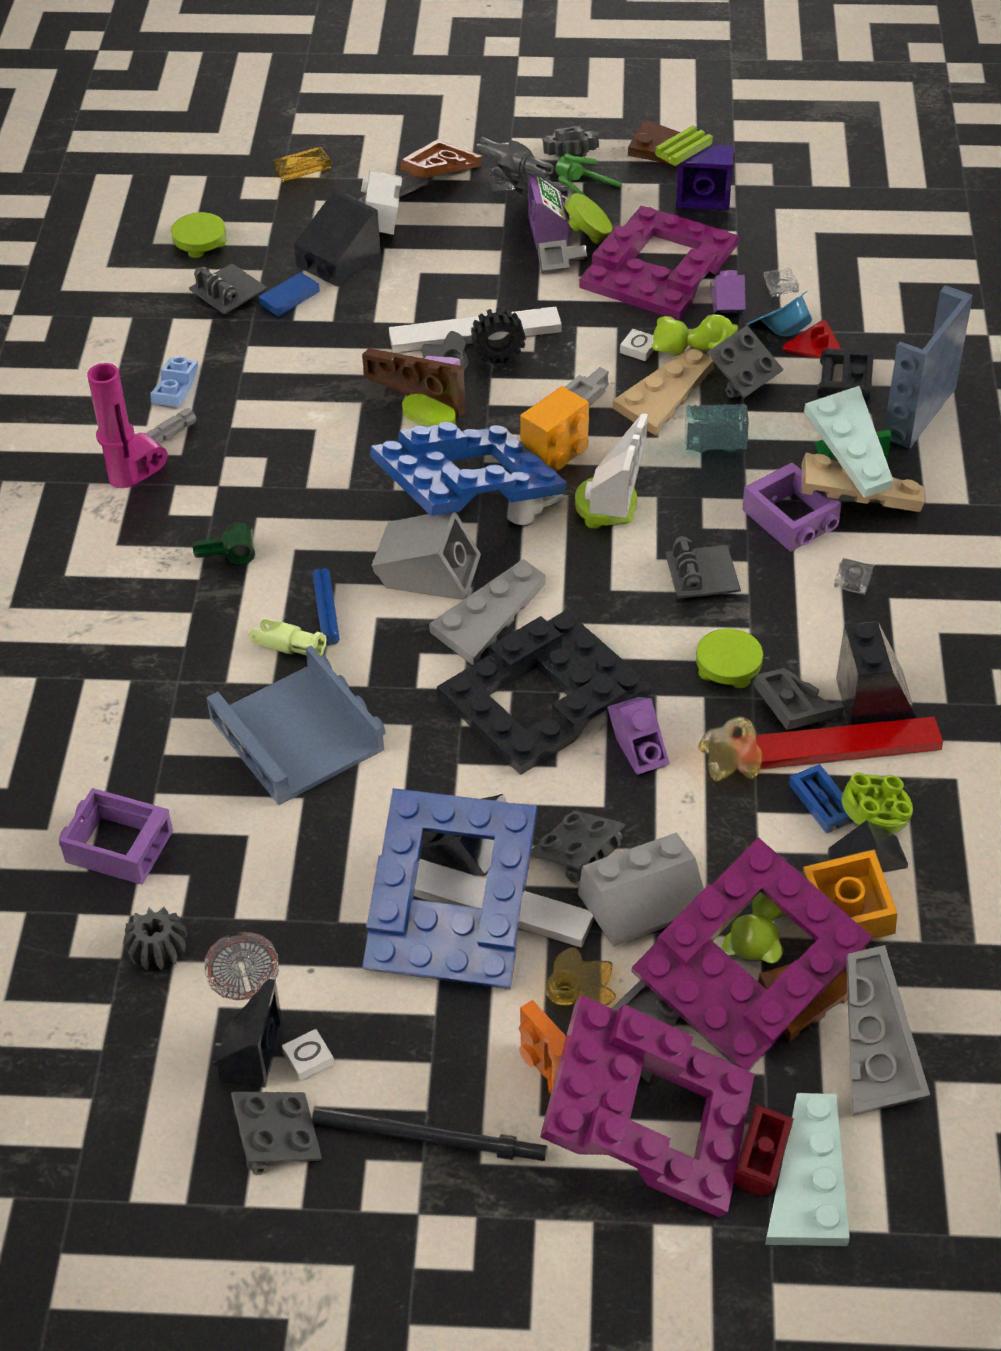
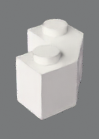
(383, 194)

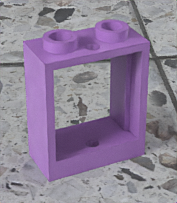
(764, 493)
(136, 865)

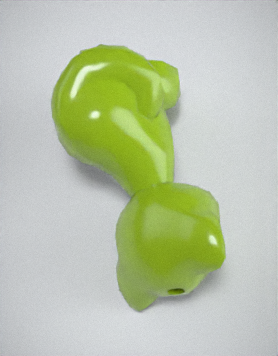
(674, 337)
(755, 935)

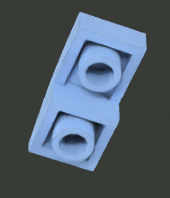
(175, 382)

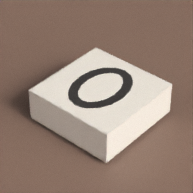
(637, 345)
(308, 1055)

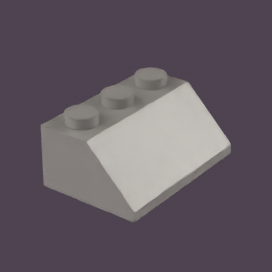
(640, 888)

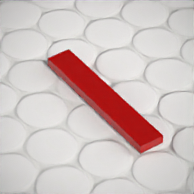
(849, 742)

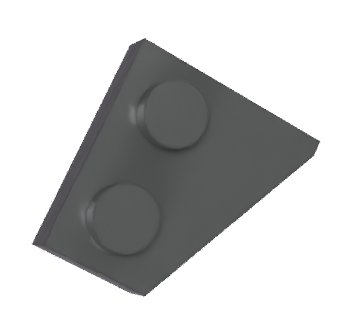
(793, 700)

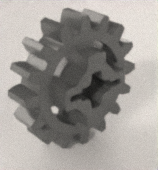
(571, 141)

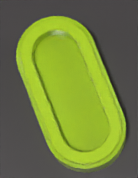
(427, 410)

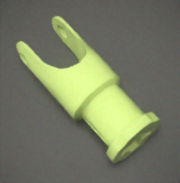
(287, 638)

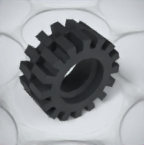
(495, 323)

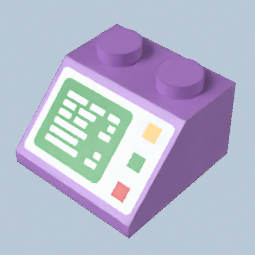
(547, 212)

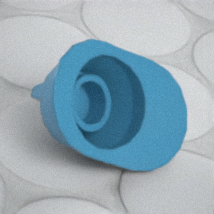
(789, 318)

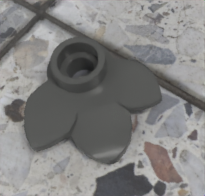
(453, 347)

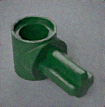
(235, 543)

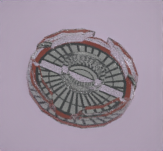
(240, 965)

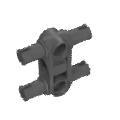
(515, 163)

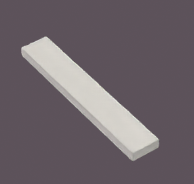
(413, 336)
(537, 913)

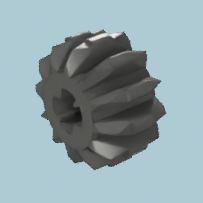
(155, 938)

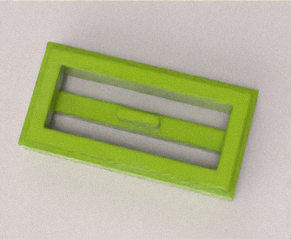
(683, 145)

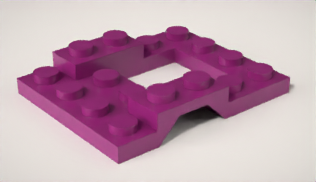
(654, 287)
(714, 990)
(597, 1094)

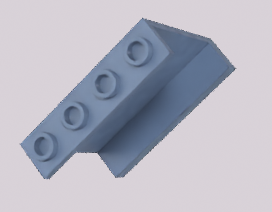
(928, 375)
(299, 729)

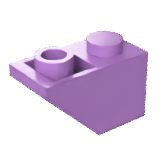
(728, 292)
(639, 734)

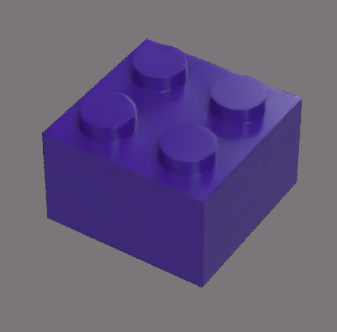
(706, 179)

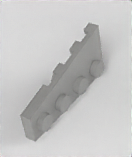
(481, 616)
(881, 1044)

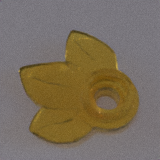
(732, 754)
(582, 978)

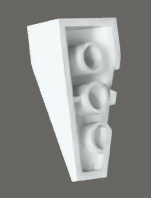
(617, 473)

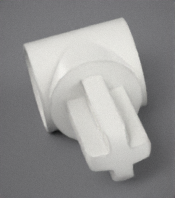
(524, 511)

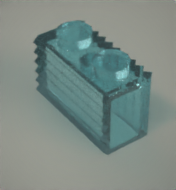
(716, 427)

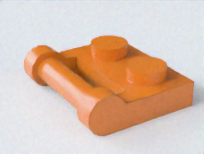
(540, 1041)

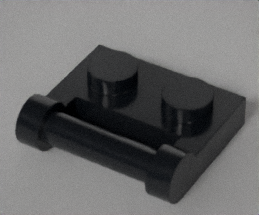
(856, 372)

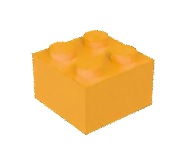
(556, 428)
(858, 889)

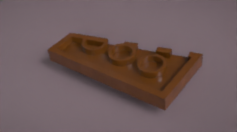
(648, 137)
(417, 376)

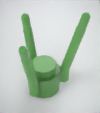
(570, 169)

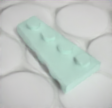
(851, 437)
(811, 1184)

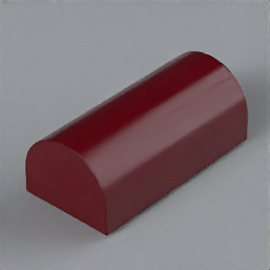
(762, 1151)

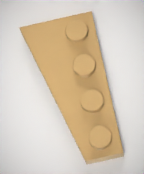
(664, 389)
(829, 476)

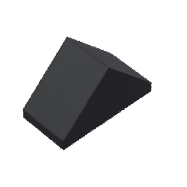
(871, 837)

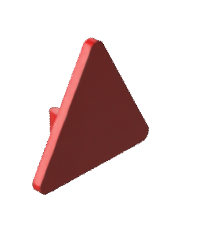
(812, 341)

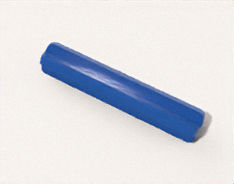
(326, 605)

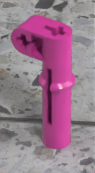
(126, 455)

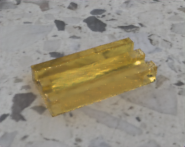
(302, 163)

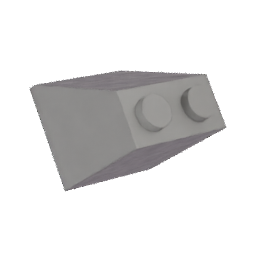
(427, 556)

